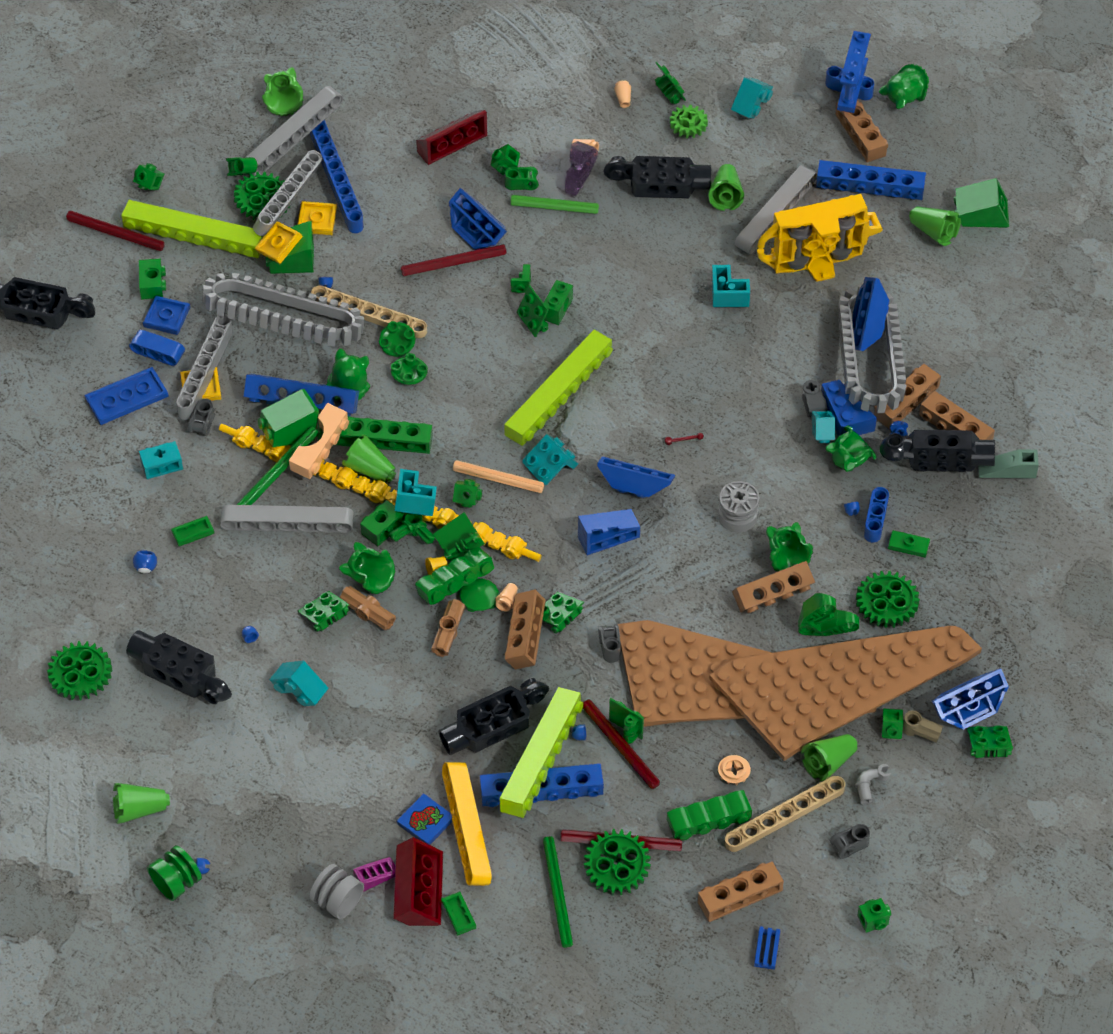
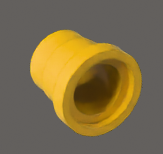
(434, 563)

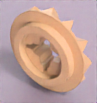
(739, 763)

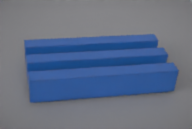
(769, 932)

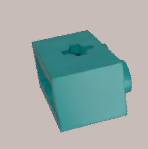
(823, 426)
(161, 460)

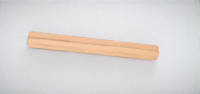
(498, 476)

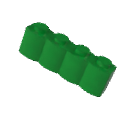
(458, 573)
(709, 815)

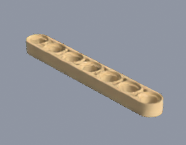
(378, 310)
(779, 821)

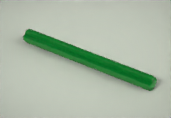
(277, 469)
(557, 892)

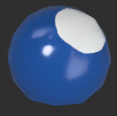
(145, 561)

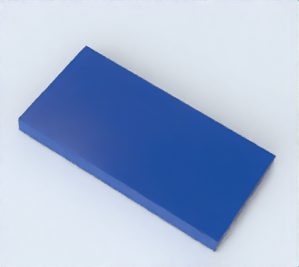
(126, 395)

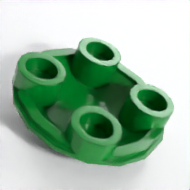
(397, 339)
(409, 369)
(479, 595)

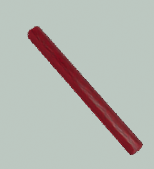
(115, 230)
(453, 260)
(620, 743)
(650, 842)

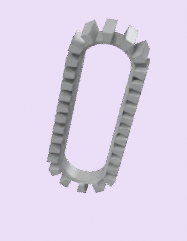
(276, 319)
(849, 360)

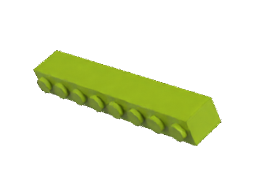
(191, 228)
(558, 387)
(541, 752)

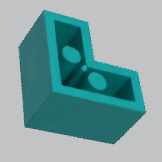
(750, 96)
(728, 291)
(414, 497)
(301, 681)

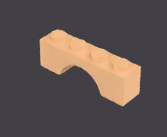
(307, 459)

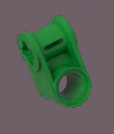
(241, 166)
(519, 177)

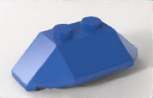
(474, 221)
(869, 313)
(633, 478)
(972, 700)

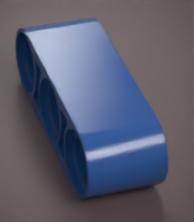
(833, 78)
(157, 347)
(875, 523)

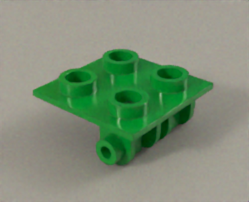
(669, 86)
(533, 312)
(458, 537)
(324, 610)
(561, 611)
(629, 720)
(988, 739)

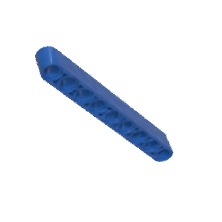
(337, 178)

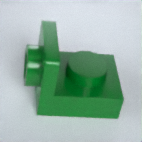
(521, 284)
(892, 723)

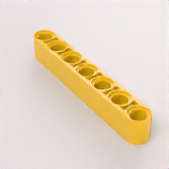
(466, 824)

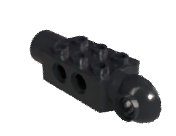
(660, 175)
(42, 303)
(940, 450)
(178, 666)
(492, 718)

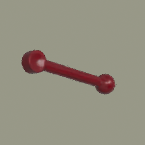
(668, 440)

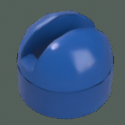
(325, 281)
(852, 508)
(250, 634)
(579, 732)
(200, 862)

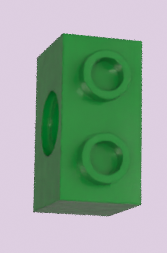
(151, 278)
(558, 301)
(379, 532)

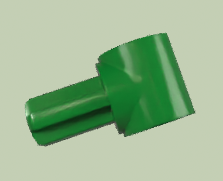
(416, 529)

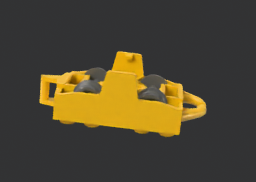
(818, 236)

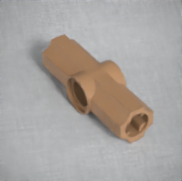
(368, 608)
(445, 637)

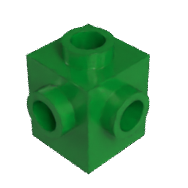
(505, 158)
(148, 177)
(461, 496)
(874, 915)

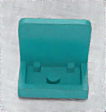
(549, 458)

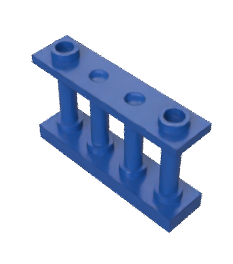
(853, 71)

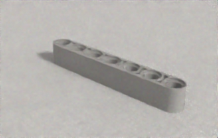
(296, 128)
(287, 192)
(783, 199)
(204, 366)
(287, 518)

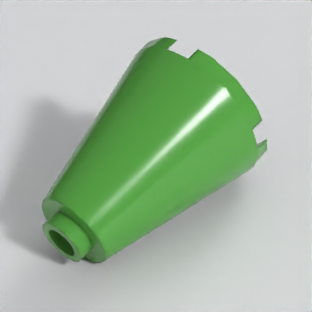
(726, 189)
(936, 223)
(369, 460)
(828, 755)
(137, 801)

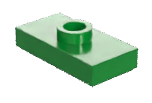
(192, 531)
(909, 543)
(458, 913)

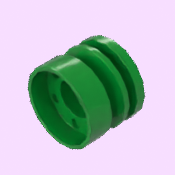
(174, 873)

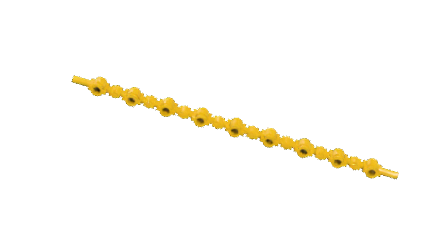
(379, 491)

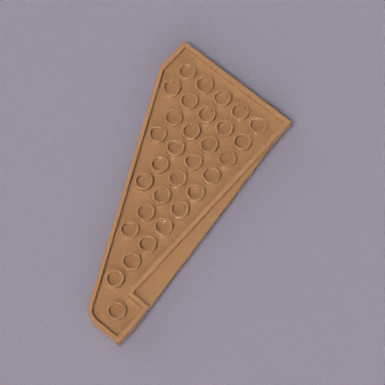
(671, 672)
(817, 689)

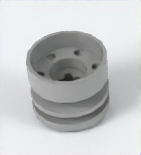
(738, 506)
(336, 891)

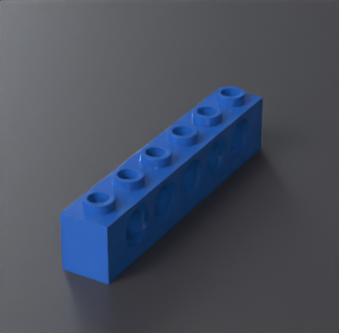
(870, 180)
(254, 383)
(552, 791)

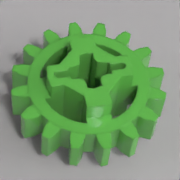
(688, 121)

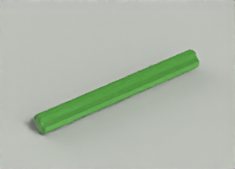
(555, 204)

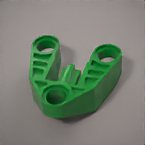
(822, 618)

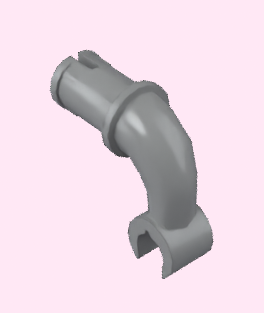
(863, 782)

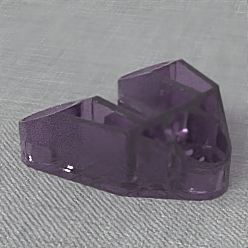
(582, 159)

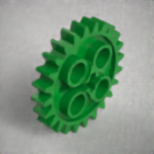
(255, 193)
(887, 599)
(79, 670)
(609, 878)

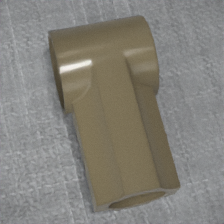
(922, 726)

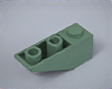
(1012, 464)

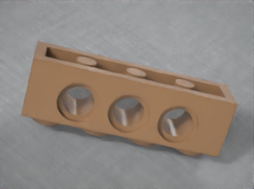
(863, 132)
(919, 386)
(949, 416)
(800, 573)
(525, 629)
(734, 900)

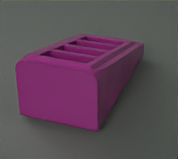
(371, 882)

